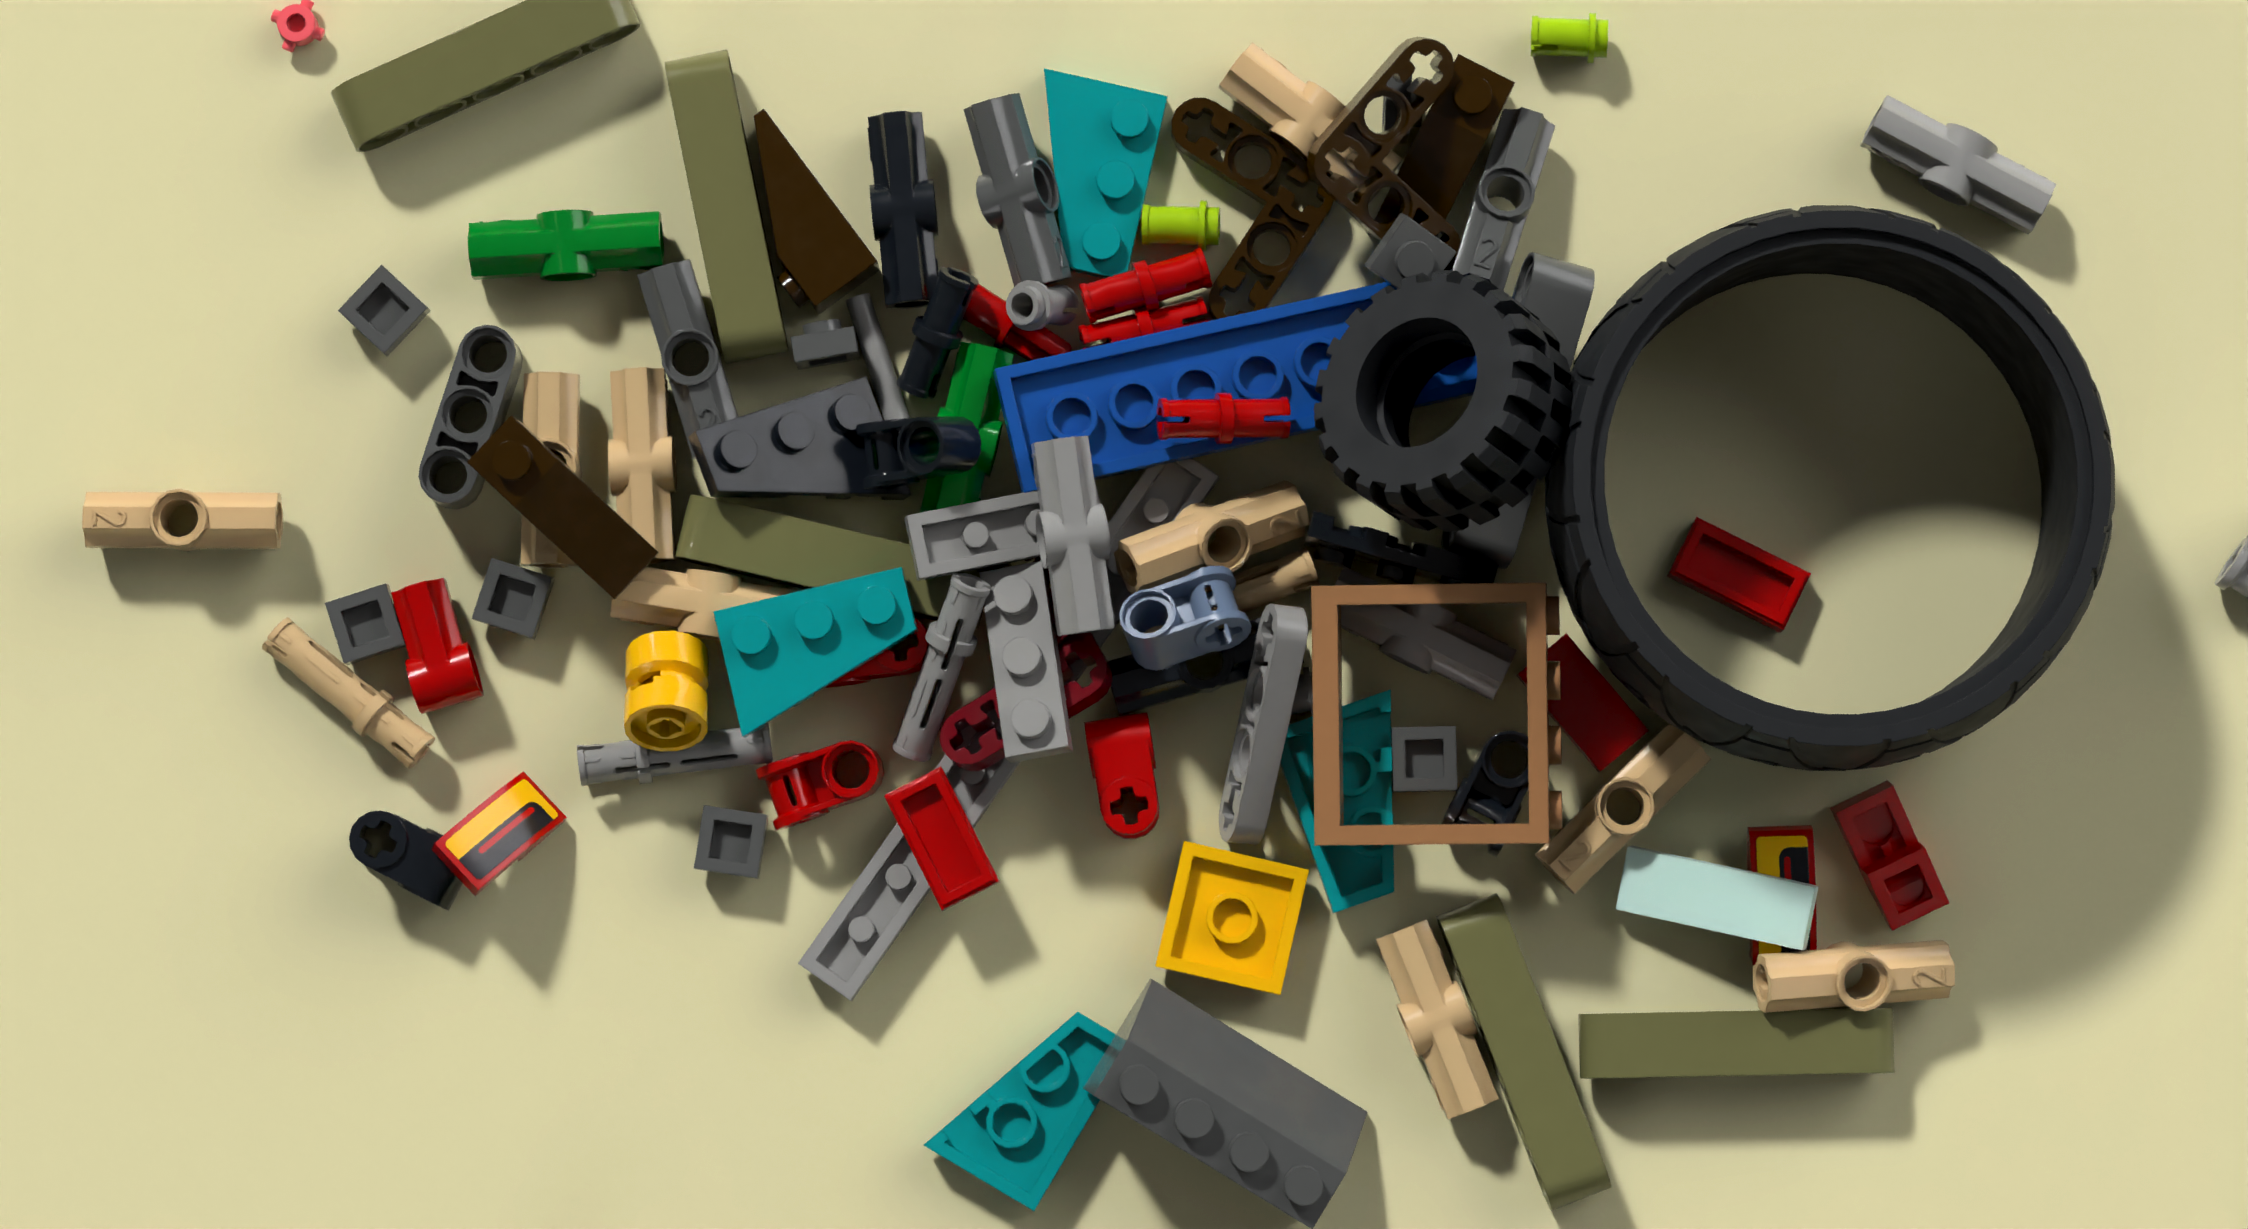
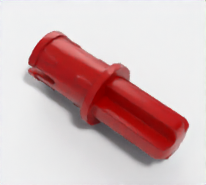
(990, 315)

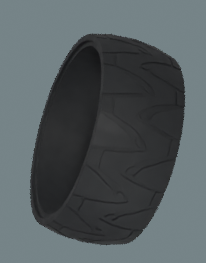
(2021, 341)

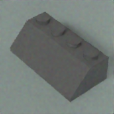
(1229, 1103)

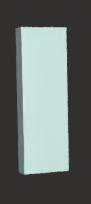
(1717, 897)

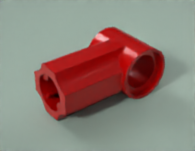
(439, 661)

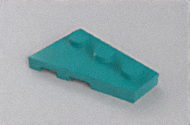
(1102, 166)
(805, 640)
(1349, 871)
(1030, 1116)

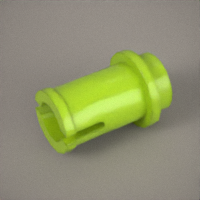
(1569, 37)
(1181, 225)

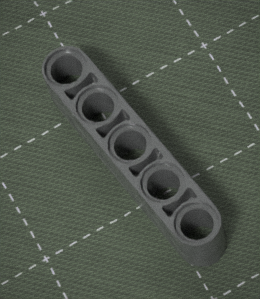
(1560, 297)

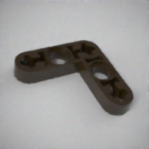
(1371, 148)
(1278, 211)

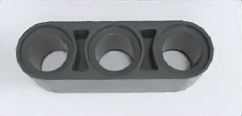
(465, 386)

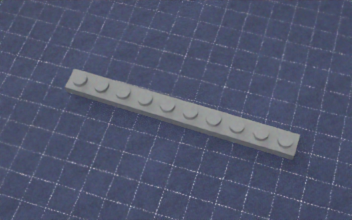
(893, 881)

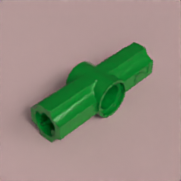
(566, 245)
(976, 398)

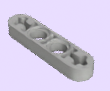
(1263, 724)

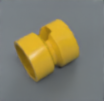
(666, 691)

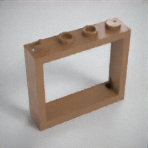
(1542, 685)

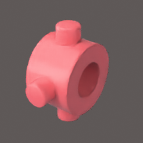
(297, 25)

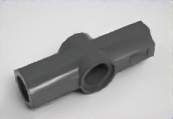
(1509, 173)
(1017, 190)
(679, 319)

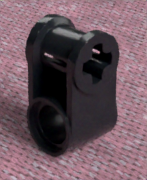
(909, 449)
(1488, 791)
(412, 860)

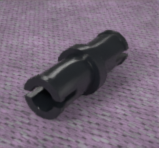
(937, 332)

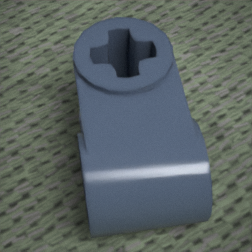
(1186, 618)

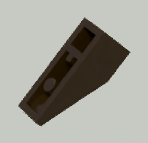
(1450, 138)
(811, 235)
(562, 506)

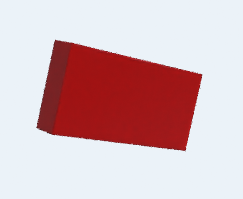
(1738, 574)
(1590, 707)
(942, 838)

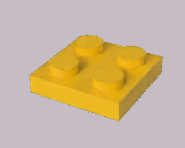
(1232, 918)

